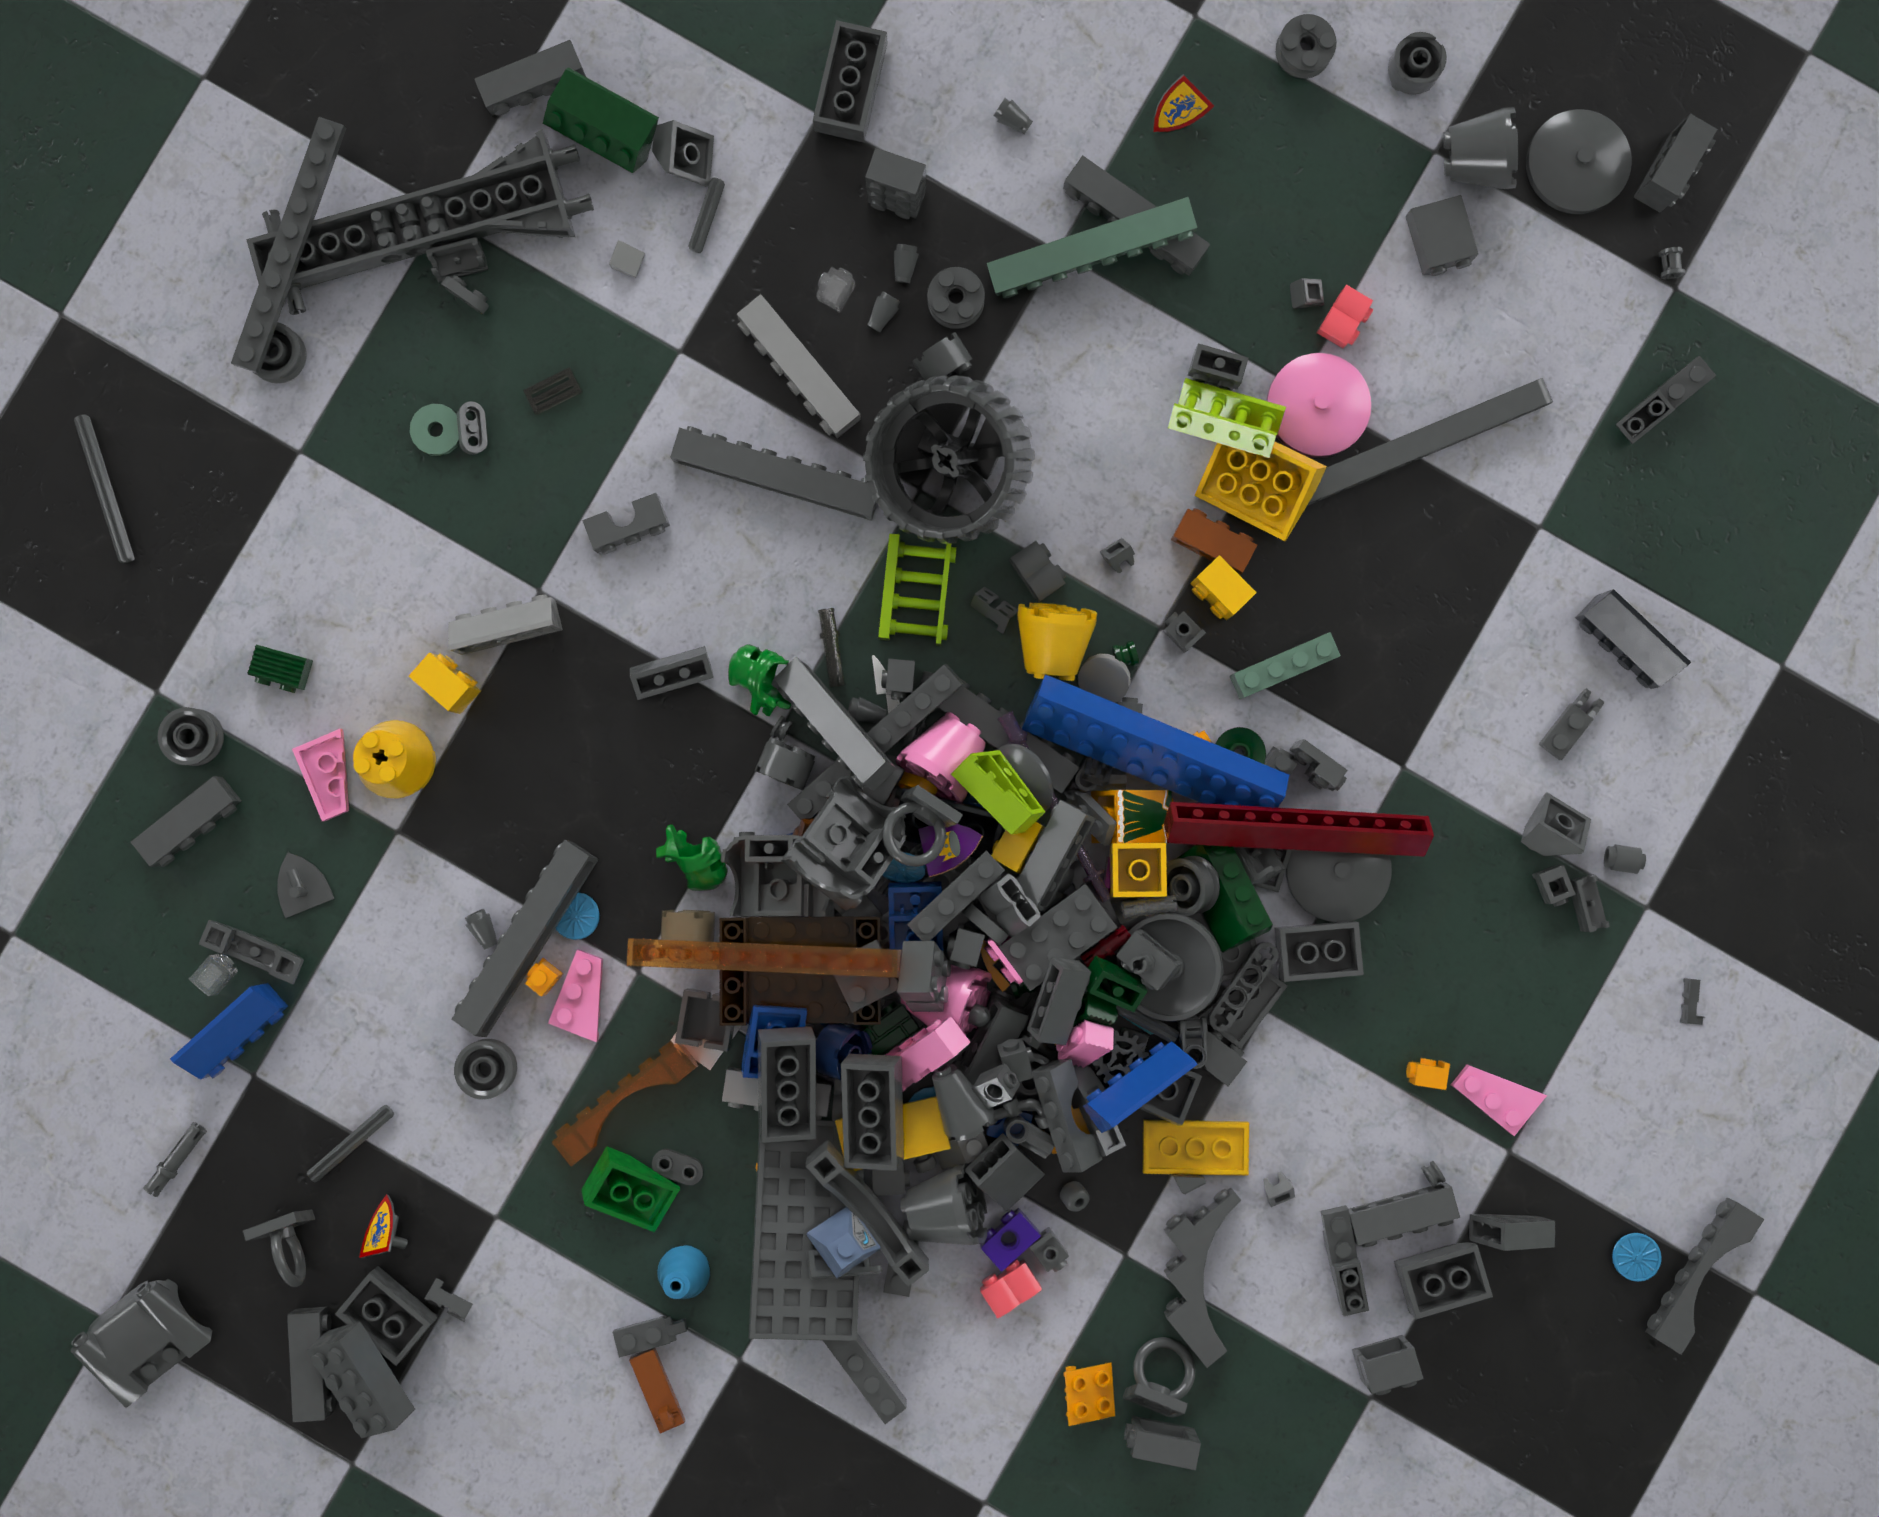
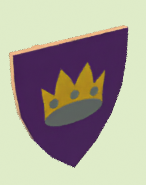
(958, 847)

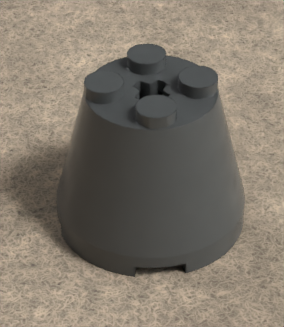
(1483, 150)
(946, 1209)

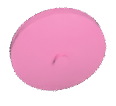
(1323, 403)

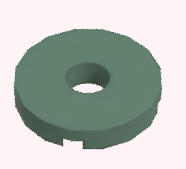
(422, 423)

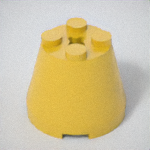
(1054, 638)
(408, 764)

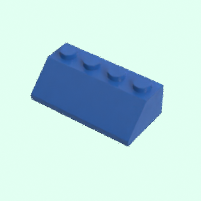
(230, 1032)
(1138, 1086)

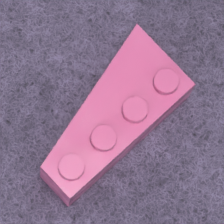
(929, 1050)

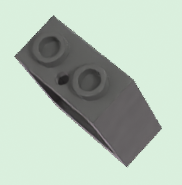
(1162, 1442)

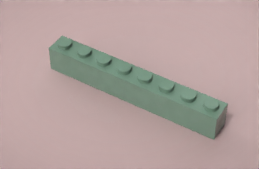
(1092, 247)

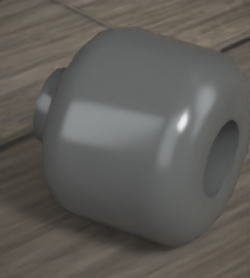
(1074, 1196)

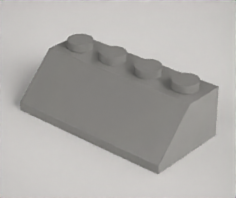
(503, 626)

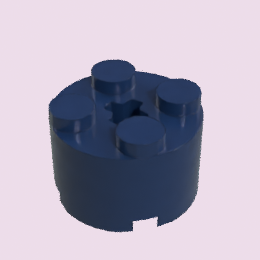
(834, 1046)

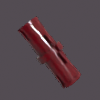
(1107, 946)

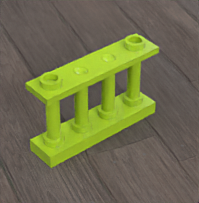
(1227, 417)
(895, 575)

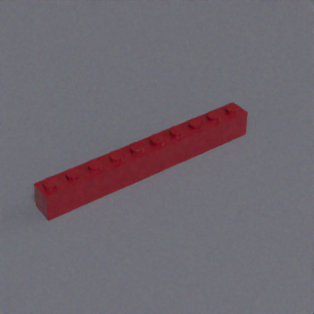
(1298, 829)

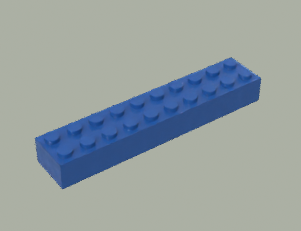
(1150, 748)

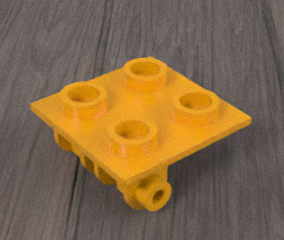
(1089, 1393)

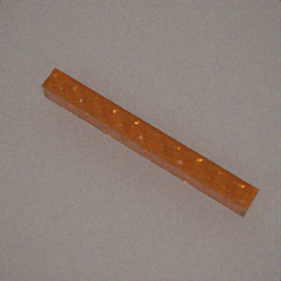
(764, 957)

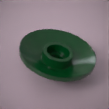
(1245, 740)

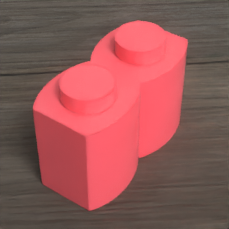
(1345, 316)
(1010, 1288)

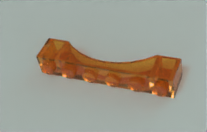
(582, 1137)

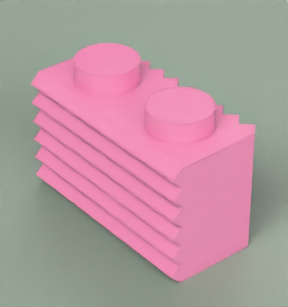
(1087, 1043)

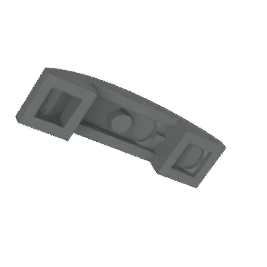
(252, 950)

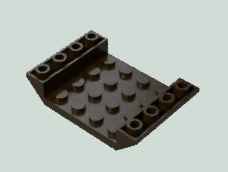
(799, 990)

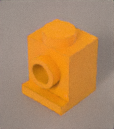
(543, 977)
(1428, 1074)

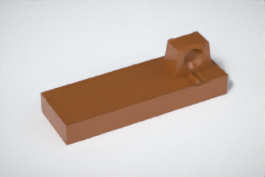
(657, 1390)

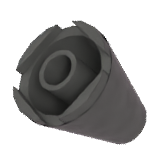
(958, 1104)

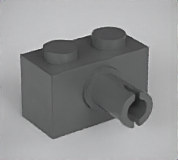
(1148, 960)

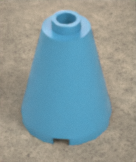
(683, 1272)

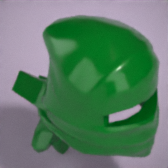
(756, 672)
(698, 862)

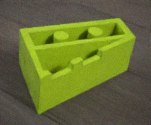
(999, 790)

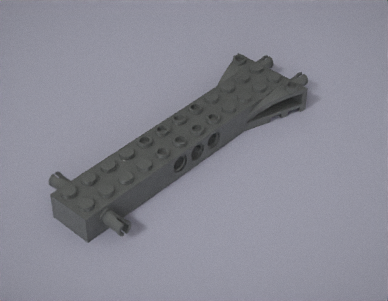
(506, 196)

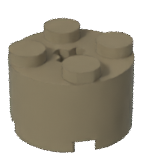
(688, 925)

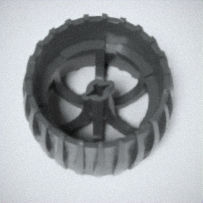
(911, 404)

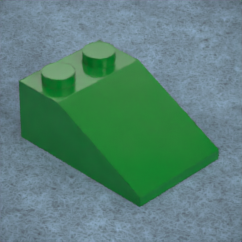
(628, 1190)

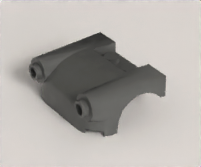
(845, 845)
(766, 883)
(139, 1340)

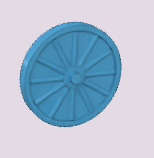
(902, 873)
(580, 918)
(1636, 1257)

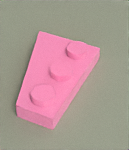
(325, 773)
(579, 998)
(1498, 1098)

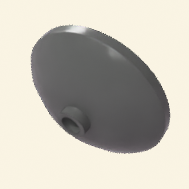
(1031, 771)

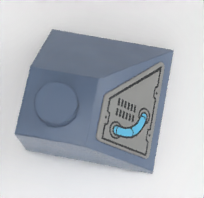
(843, 1241)

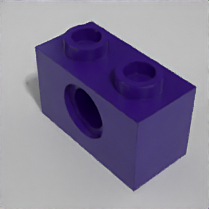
(1003, 1253)

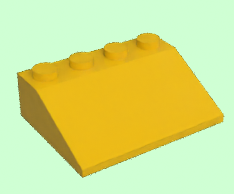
(1259, 488)

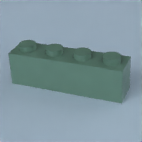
(1285, 665)

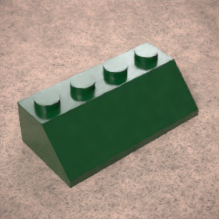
(601, 120)
(1238, 910)

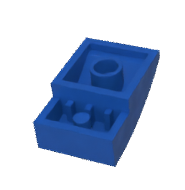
(905, 903)
(767, 1018)

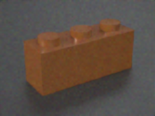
(1214, 539)

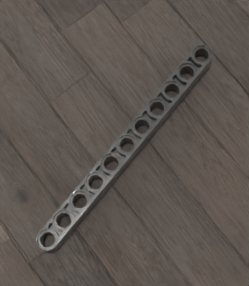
(1432, 438)

